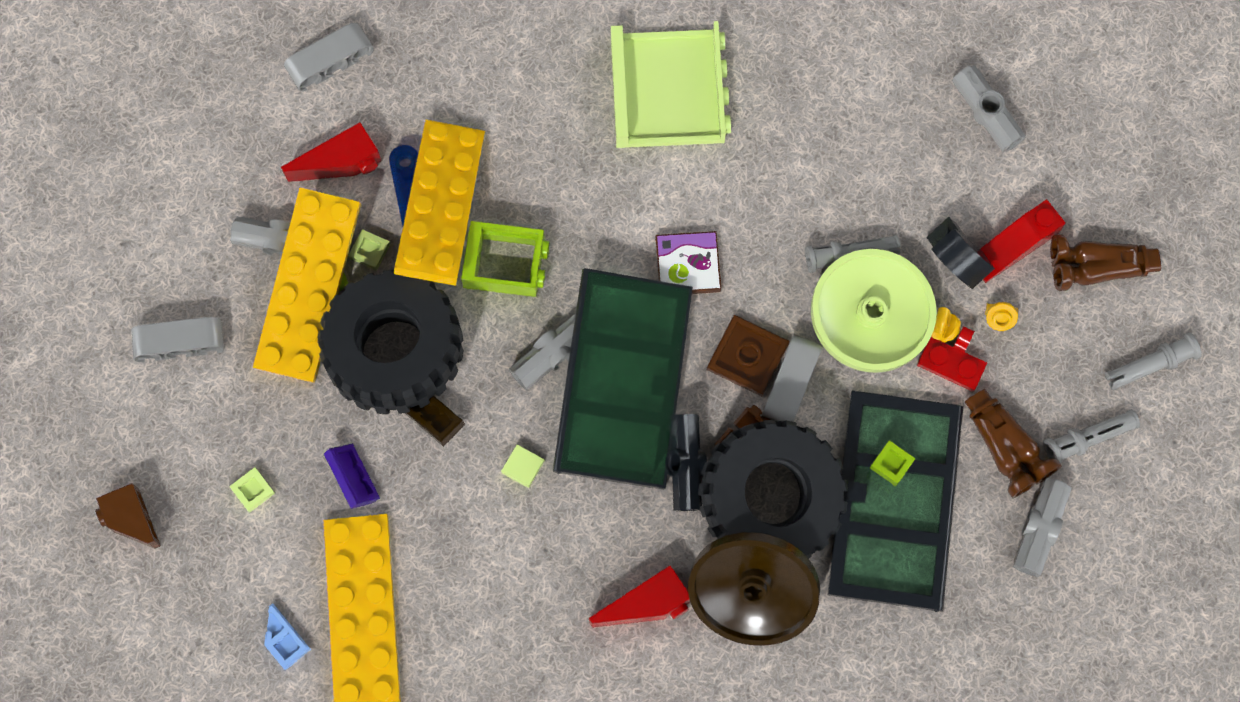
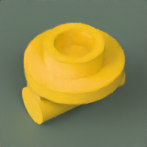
(1001, 316)
(946, 326)

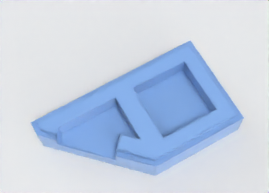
(283, 639)

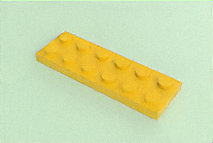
(439, 203)
(306, 283)
(361, 609)

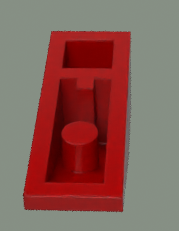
(340, 156)
(1022, 237)
(649, 601)

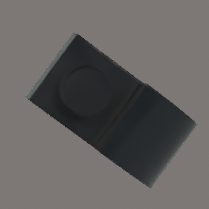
(959, 253)

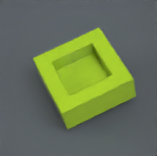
(892, 463)

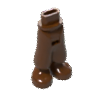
(1099, 262)
(1009, 444)

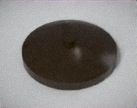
(754, 589)

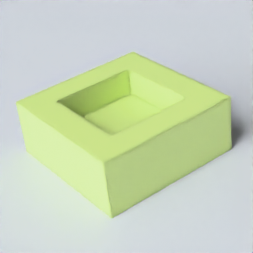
(369, 249)
(522, 466)
(252, 489)

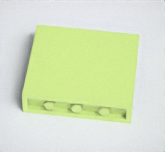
(669, 87)

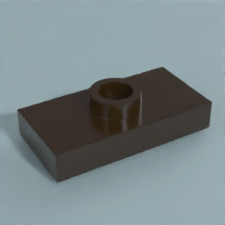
(437, 420)

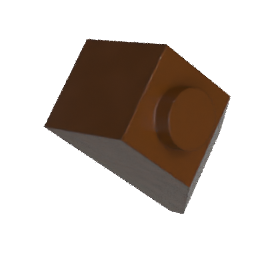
(127, 515)

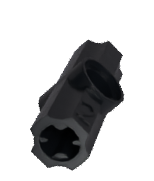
(685, 462)

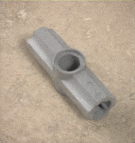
(979, 93)
(261, 235)
(545, 356)
(1042, 527)

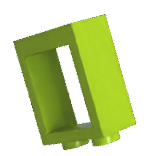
(504, 233)

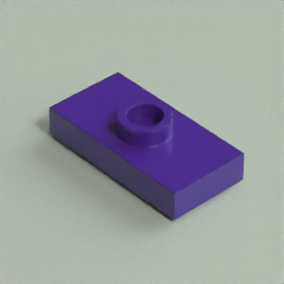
(351, 475)

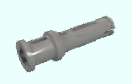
(824, 256)
(1166, 356)
(1076, 438)

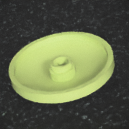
(873, 310)

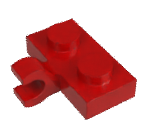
(952, 361)

